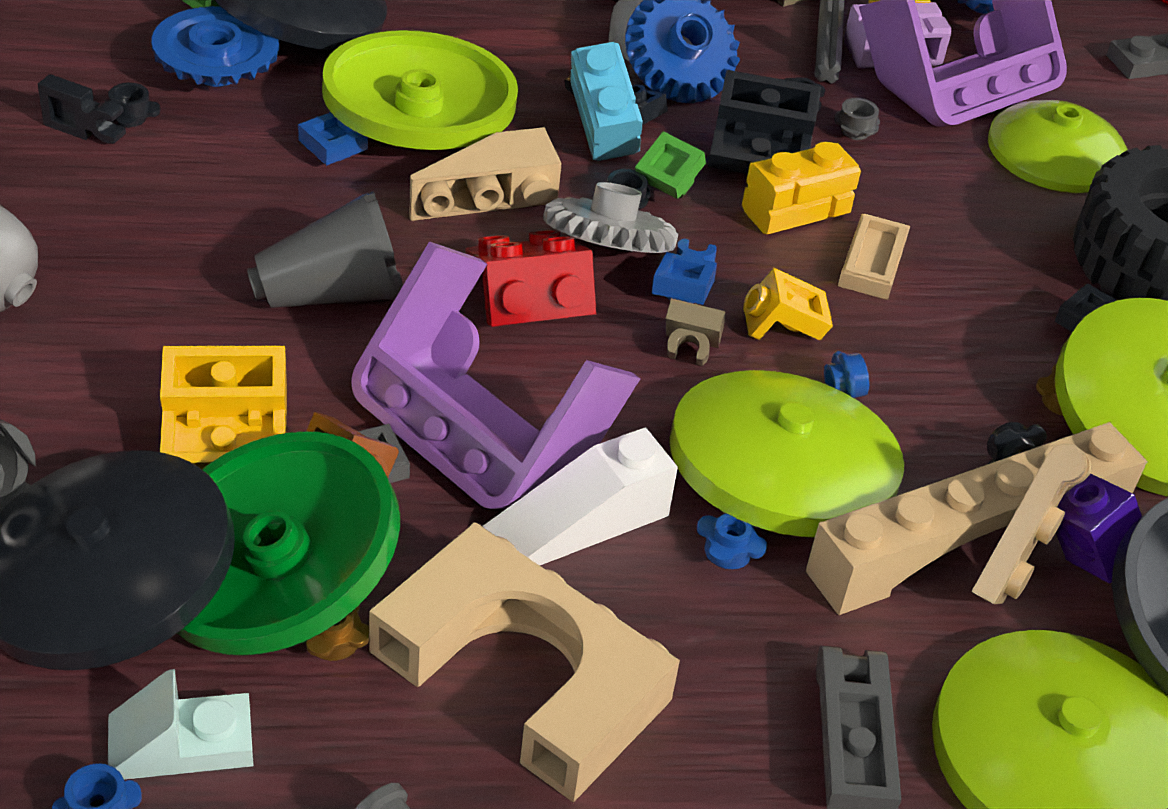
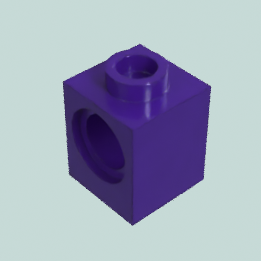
(1095, 524)

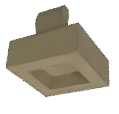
(693, 324)

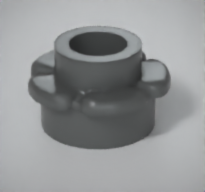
(858, 118)

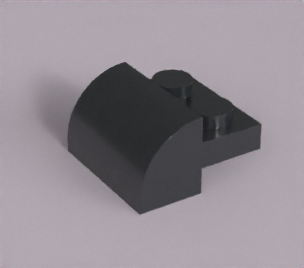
(761, 119)

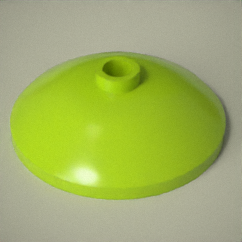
(1053, 143)

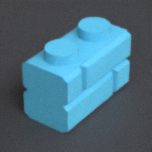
(606, 101)

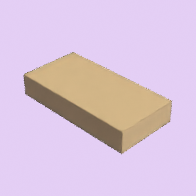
(874, 256)

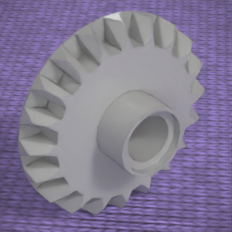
(611, 220)

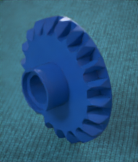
(212, 47)
(670, 63)

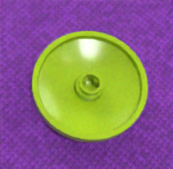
(419, 89)
(1119, 375)
(783, 450)
(1052, 726)

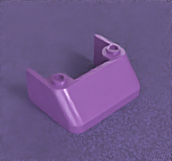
(1014, 59)
(420, 386)

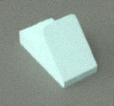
(172, 736)

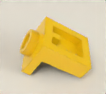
(788, 301)

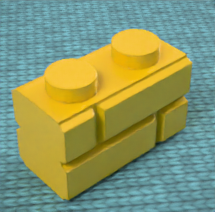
(800, 187)

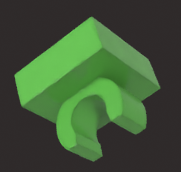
(671, 165)

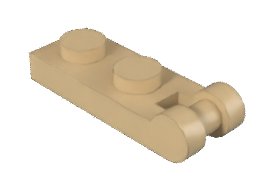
(1033, 521)

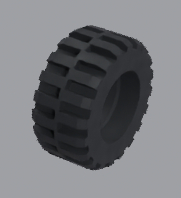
(1125, 226)

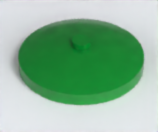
(308, 545)

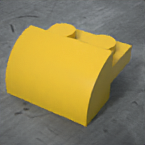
(220, 399)

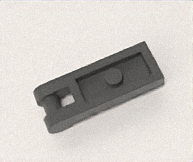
(858, 730)

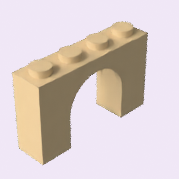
(489, 588)

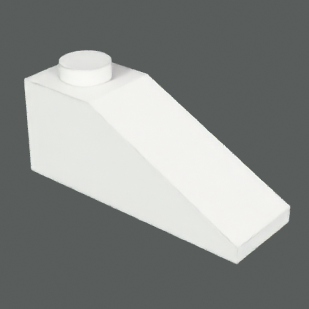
(591, 499)

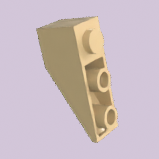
(488, 176)

